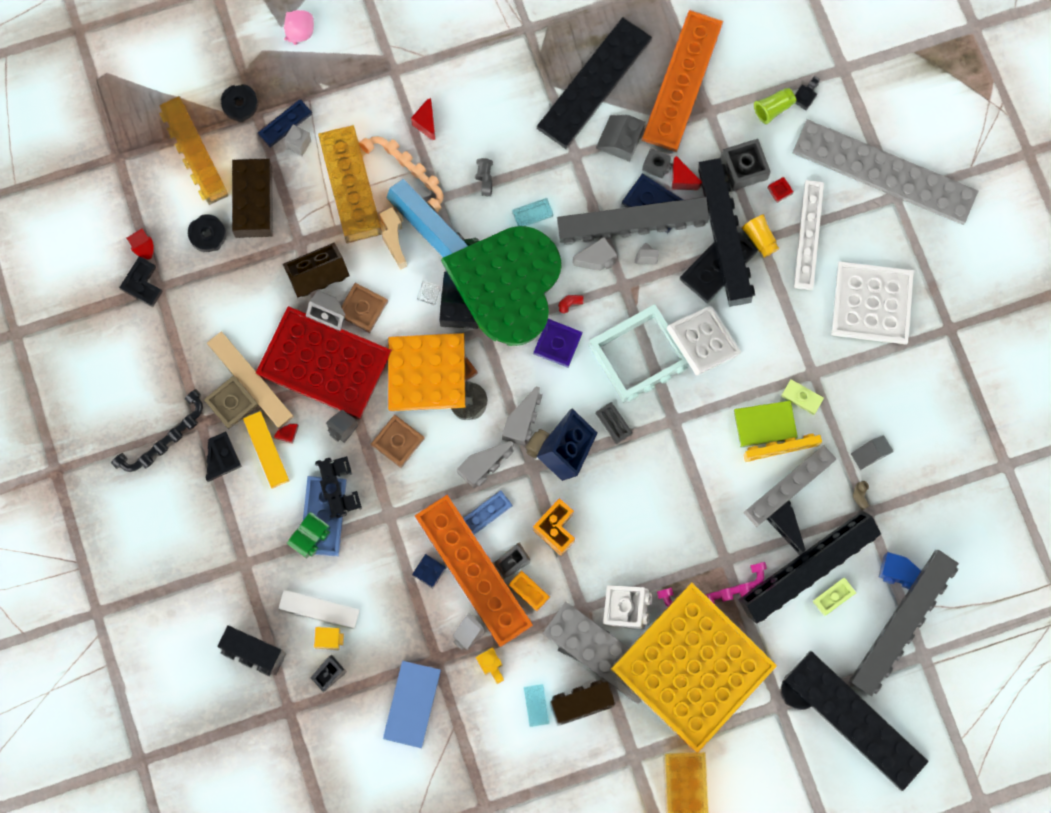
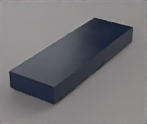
(282, 124)

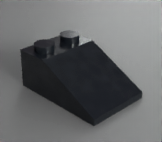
(453, 308)

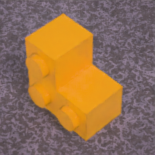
(551, 528)

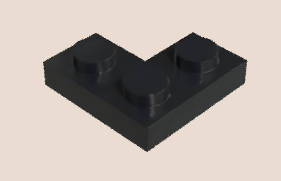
(137, 285)

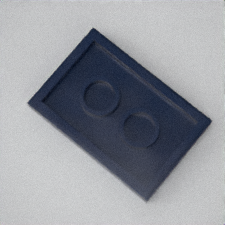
(648, 192)

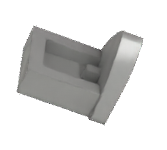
(646, 255)

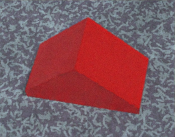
(424, 120)
(683, 177)

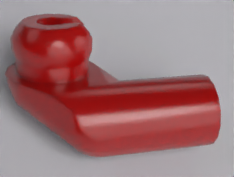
(568, 300)

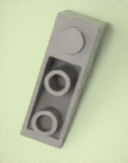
(520, 419)
(480, 464)

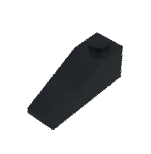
(786, 525)

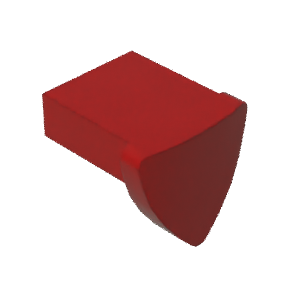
(141, 244)

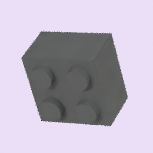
(745, 164)

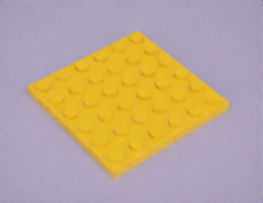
(693, 667)

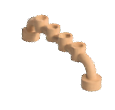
(404, 159)

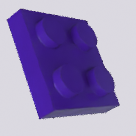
(558, 343)

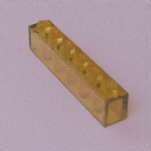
(194, 151)

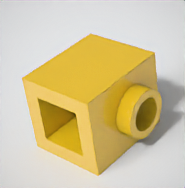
(328, 638)

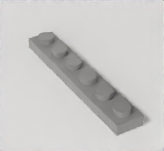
(790, 486)

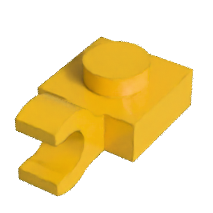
(490, 663)

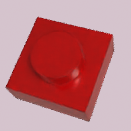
(780, 189)

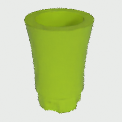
(773, 105)

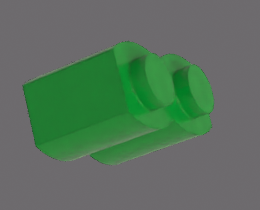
(309, 535)

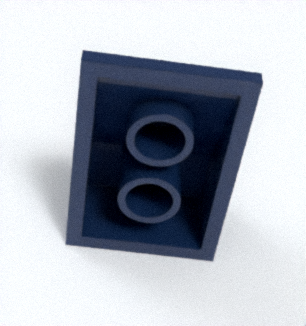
(567, 446)

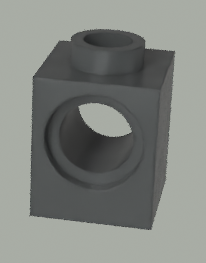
(654, 156)

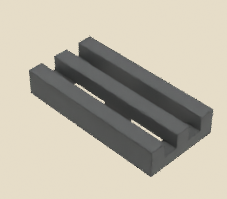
(622, 436)

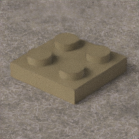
(231, 402)

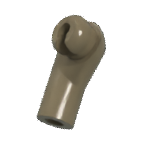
(859, 494)

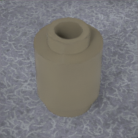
(536, 442)

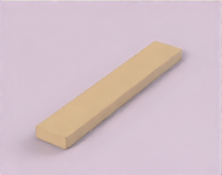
(249, 380)

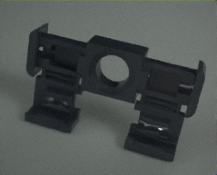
(337, 503)

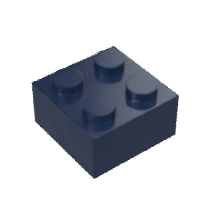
(429, 571)

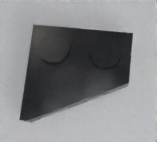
(221, 457)

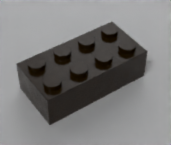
(252, 198)

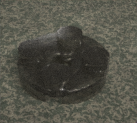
(479, 402)

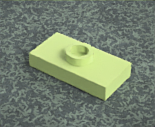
(802, 397)

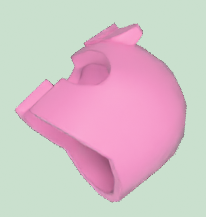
(298, 26)

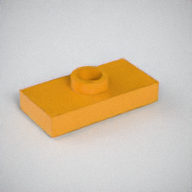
(529, 591)

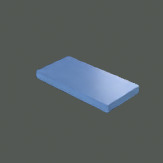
(318, 506)
(411, 704)

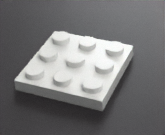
(703, 340)

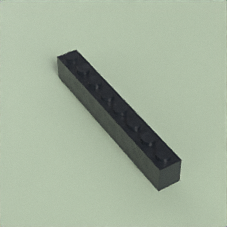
(725, 232)
(810, 567)

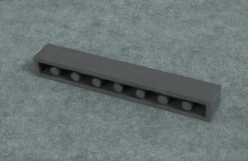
(633, 220)
(904, 622)

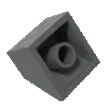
(621, 136)

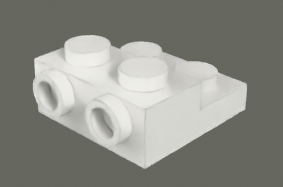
(627, 607)

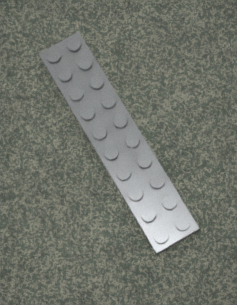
(885, 172)

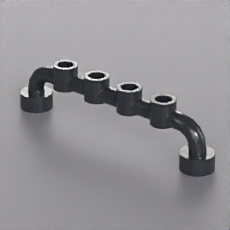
(173, 435)

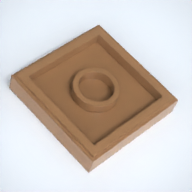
(363, 307)
(397, 441)

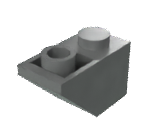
(341, 426)

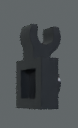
(806, 95)

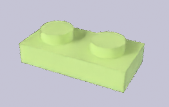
(834, 597)

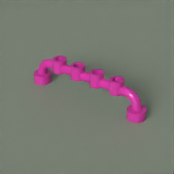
(725, 594)

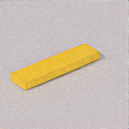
(266, 450)

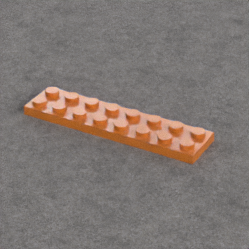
(682, 81)
(473, 570)

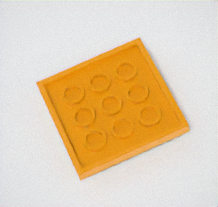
(426, 372)

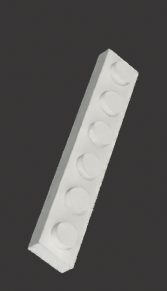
(808, 235)

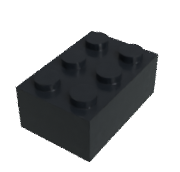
(251, 651)

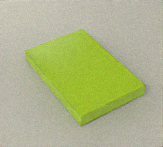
(765, 423)

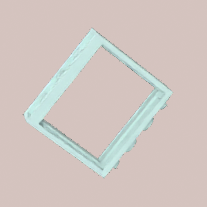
(624, 327)

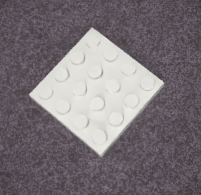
(872, 303)

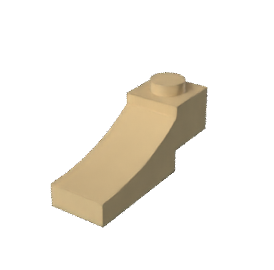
(392, 224)

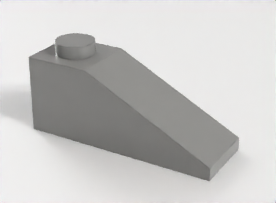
(468, 632)

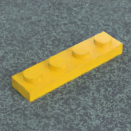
(775, 449)

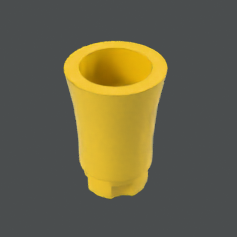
(761, 235)

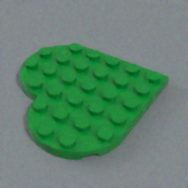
(506, 282)

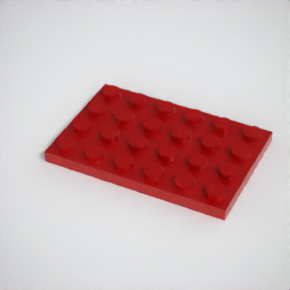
(323, 363)

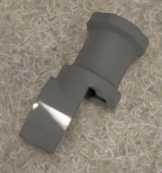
(483, 175)

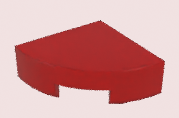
(287, 433)

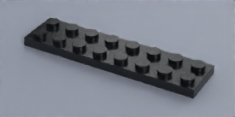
(594, 83)
(856, 720)

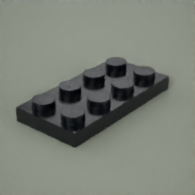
(705, 274)

